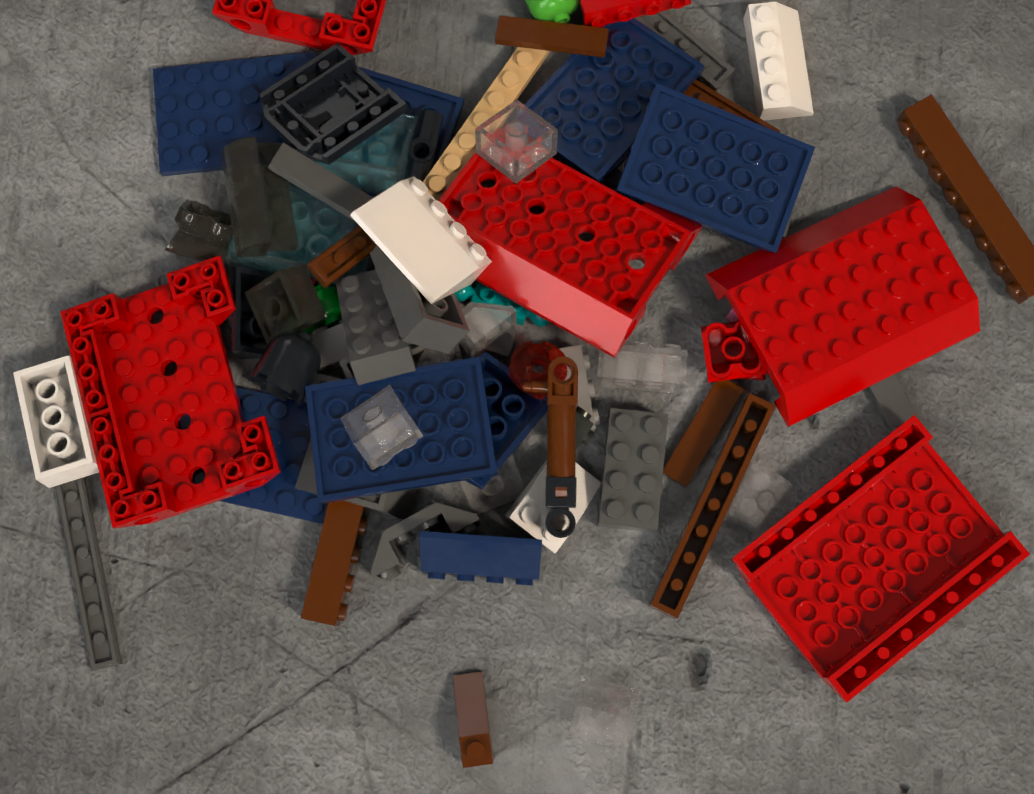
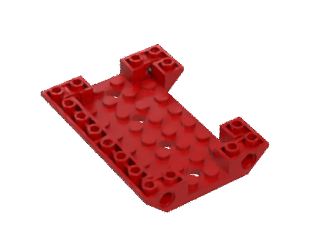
(545, 263)
(137, 408)

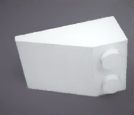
(530, 511)

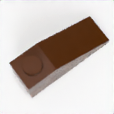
(472, 720)

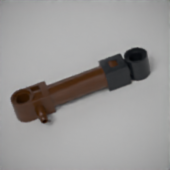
(561, 443)

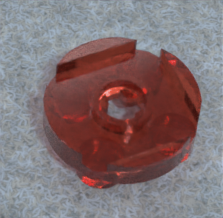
(537, 354)

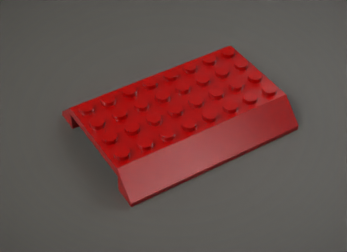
(850, 301)
(877, 560)

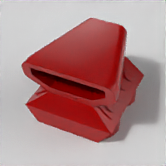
(730, 353)

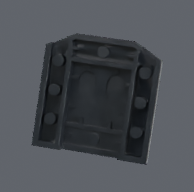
(329, 106)

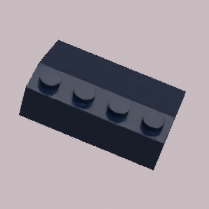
(510, 412)
(480, 557)

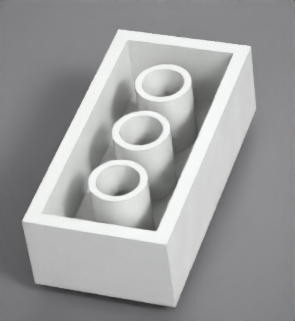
(55, 422)

